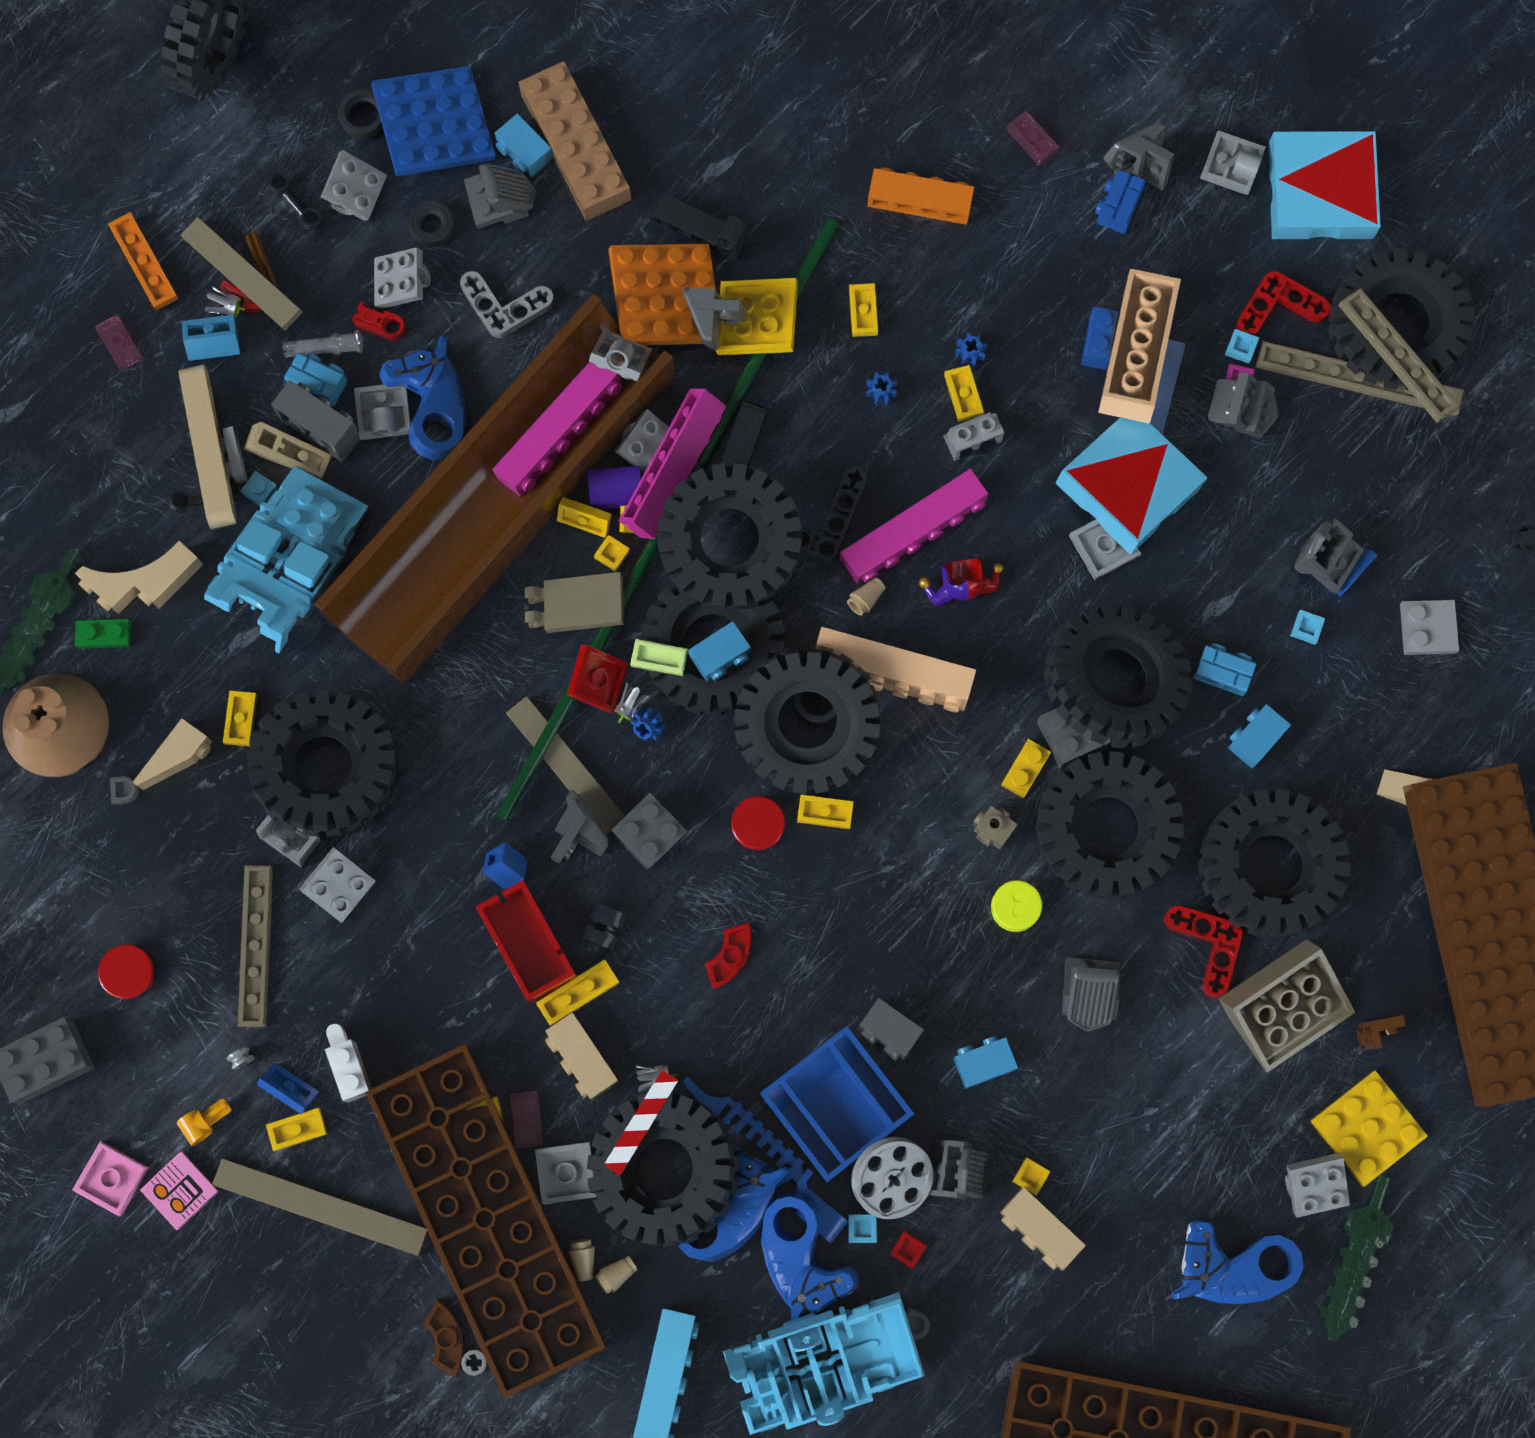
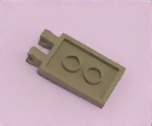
(577, 603)

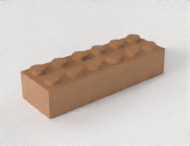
(575, 141)

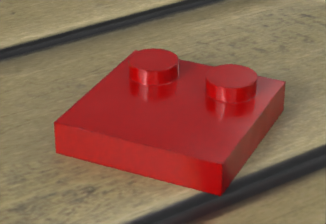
(597, 678)

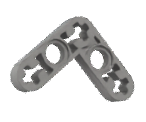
(505, 313)

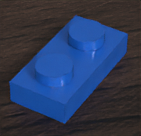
(287, 1088)

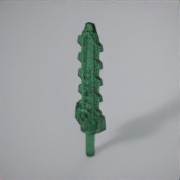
(49, 595)
(1367, 1230)

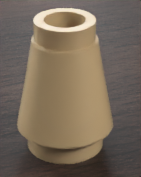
(865, 597)
(582, 1258)
(615, 1274)

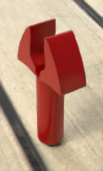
(232, 289)

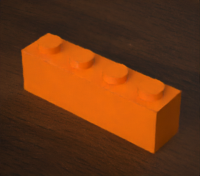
(920, 195)

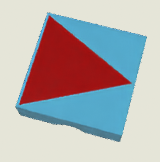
(1324, 185)
(1131, 481)

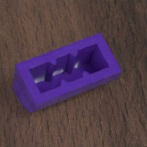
(612, 486)

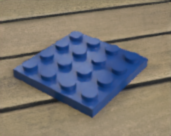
(433, 120)

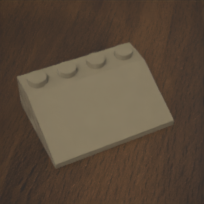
(1287, 1004)

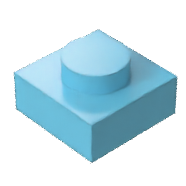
(1242, 346)
(259, 488)
(1307, 627)
(862, 1229)

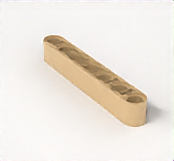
(207, 447)

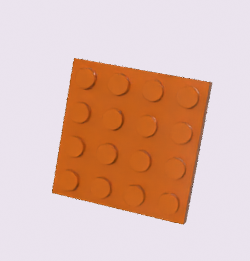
(650, 293)

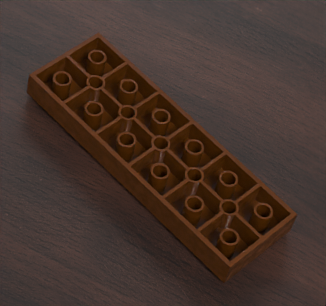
(1481, 896)
(486, 1221)
(1079, 1405)

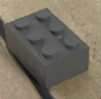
(316, 420)
(43, 1061)

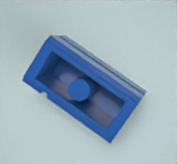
(1120, 202)
(1099, 338)

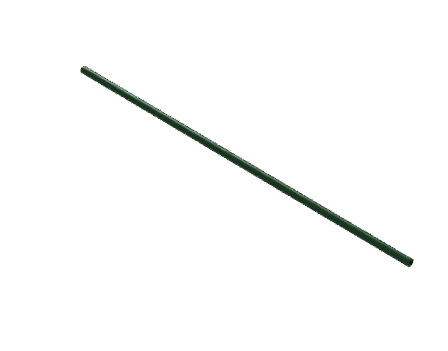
(652, 546)

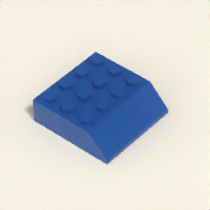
(836, 1104)

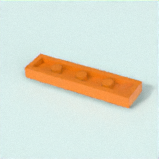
(143, 261)

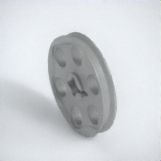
(886, 1188)

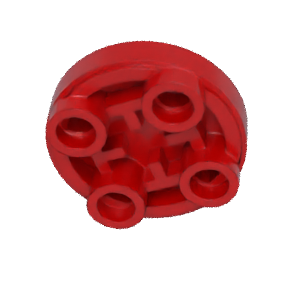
(758, 823)
(126, 971)

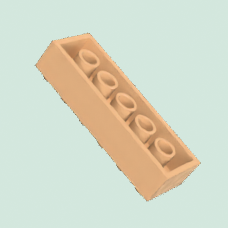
(1139, 346)
(903, 670)

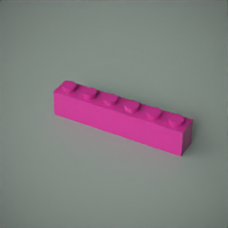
(557, 428)
(672, 461)
(914, 526)

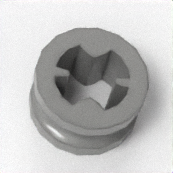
(240, 1058)
(469, 1369)

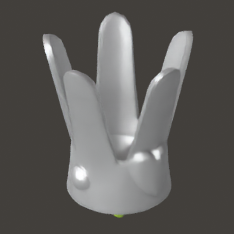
(231, 303)
(627, 707)
(650, 1074)

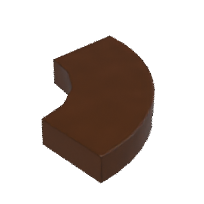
(447, 1338)

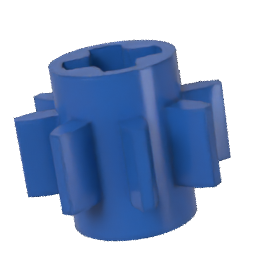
(967, 344)
(885, 382)
(648, 723)

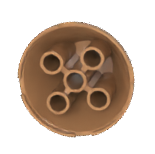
(55, 725)

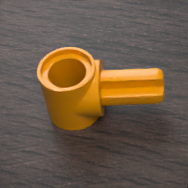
(198, 1124)

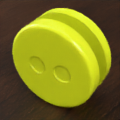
(1016, 906)

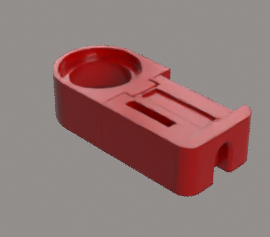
(377, 322)

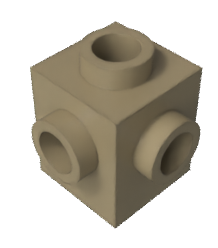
(1001, 820)

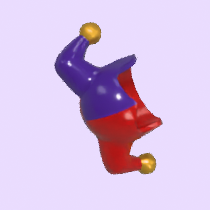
(962, 581)

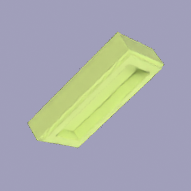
(659, 657)

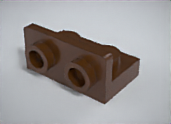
(1370, 1031)

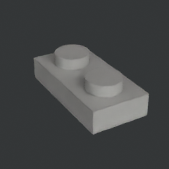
(231, 445)

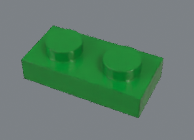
(103, 633)

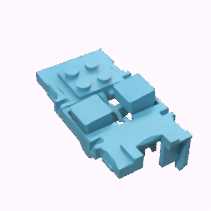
(309, 516)
(874, 1352)

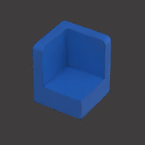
(505, 866)

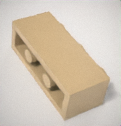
(580, 1057)
(1041, 1230)

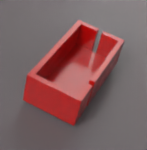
(526, 942)

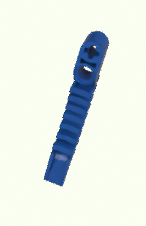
(832, 1220)

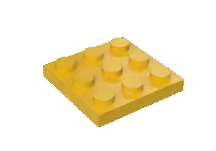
(769, 316)
(1369, 1128)

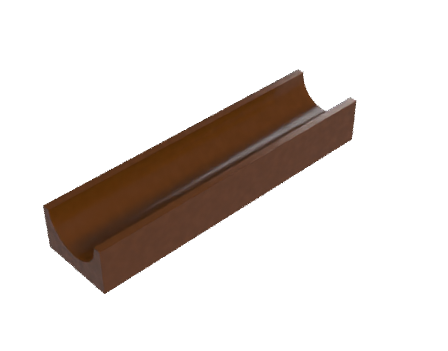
(465, 522)

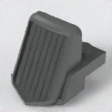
(1143, 156)
(499, 195)
(710, 310)
(1244, 405)
(1329, 555)
(580, 828)
(1091, 992)
(958, 1170)

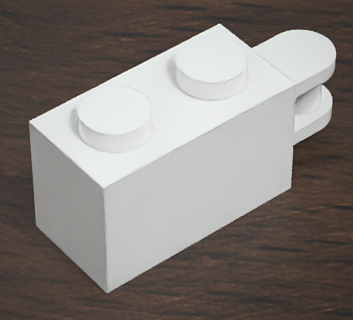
(346, 1064)

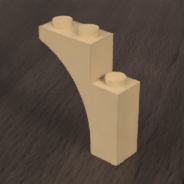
(151, 583)

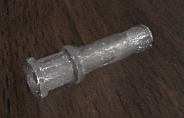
(335, 344)

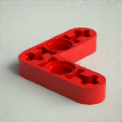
(1281, 295)
(1220, 944)

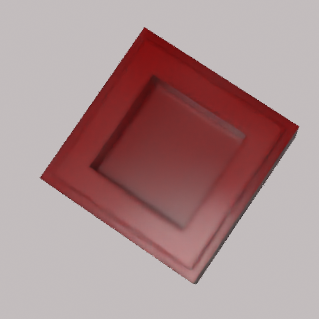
(908, 1249)

